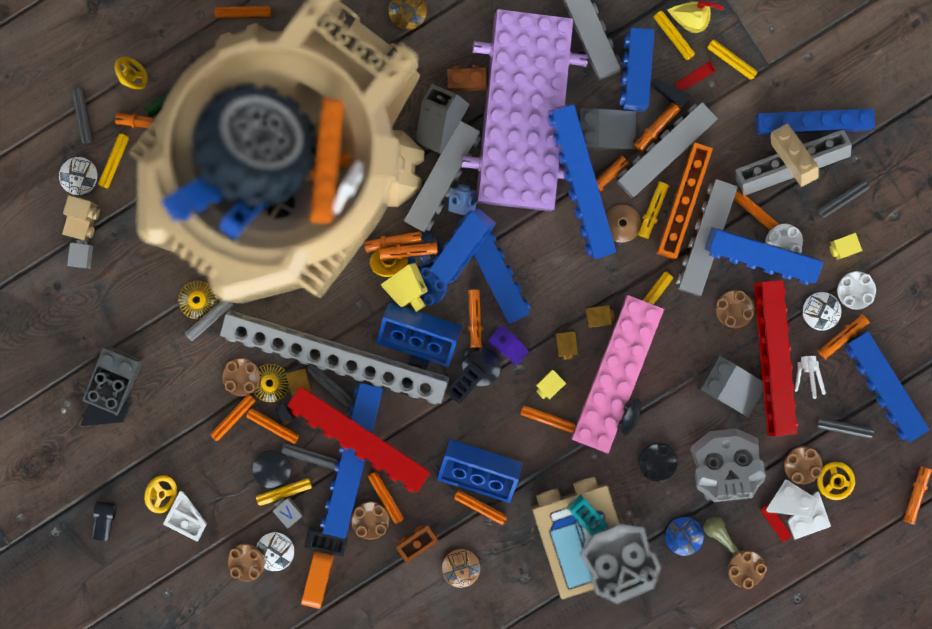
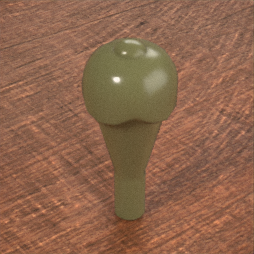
(715, 528)

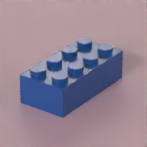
(637, 72)

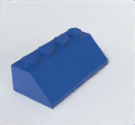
(418, 334)
(480, 471)

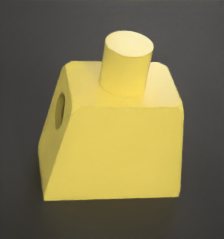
(407, 287)

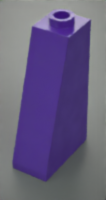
(508, 345)

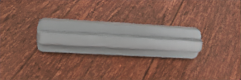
(208, 319)

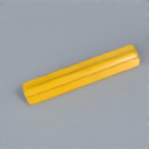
(674, 35)
(732, 59)
(113, 160)
(658, 288)
(283, 492)

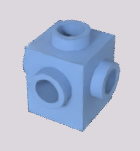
(462, 199)

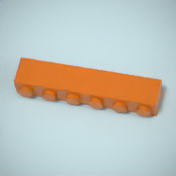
(326, 161)
(684, 200)

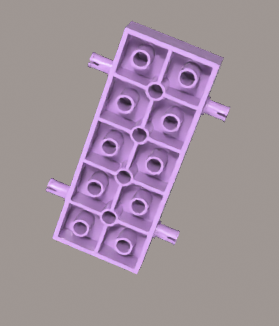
(524, 81)

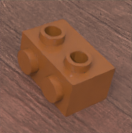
(466, 79)
(417, 543)

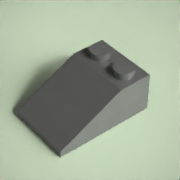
(608, 129)
(732, 386)

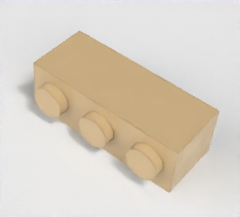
(794, 155)

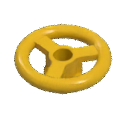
(129, 74)
(850, 484)
(157, 493)

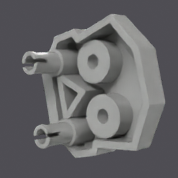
(726, 449)
(614, 547)

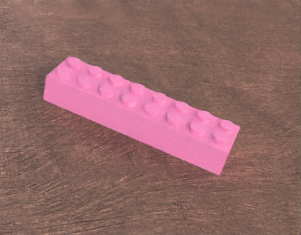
(617, 373)

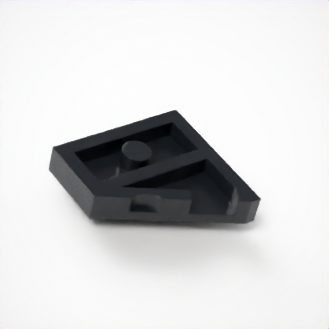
(98, 416)

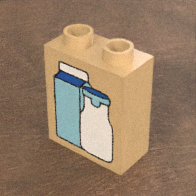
(566, 537)

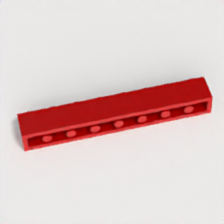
(775, 358)
(359, 439)

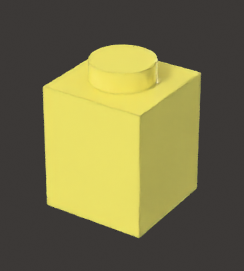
(845, 246)
(549, 385)

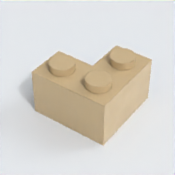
(80, 218)

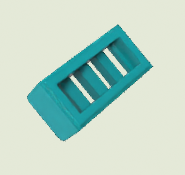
(576, 505)

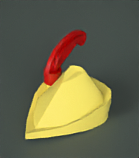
(693, 15)

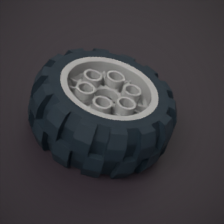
(231, 167)

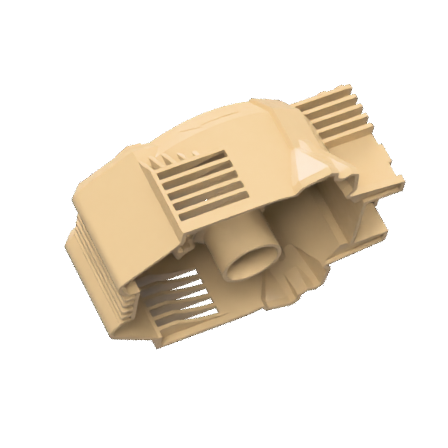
(308, 62)

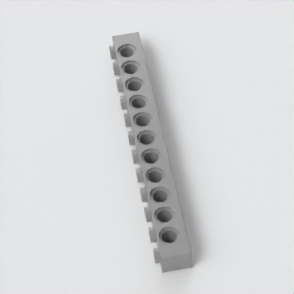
(345, 353)

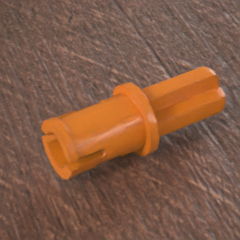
(133, 120)

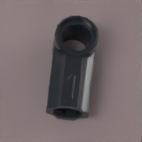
(104, 515)

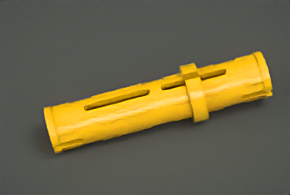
(646, 230)

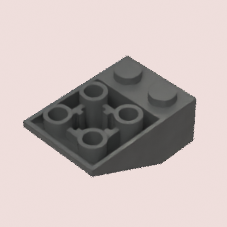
(439, 118)
(112, 379)

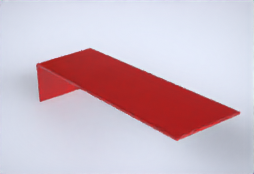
(695, 77)
(776, 524)

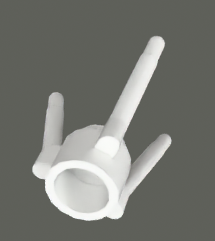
(810, 365)

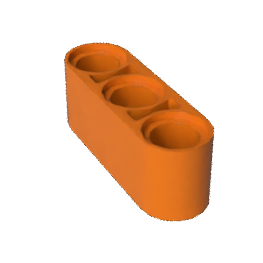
(317, 579)

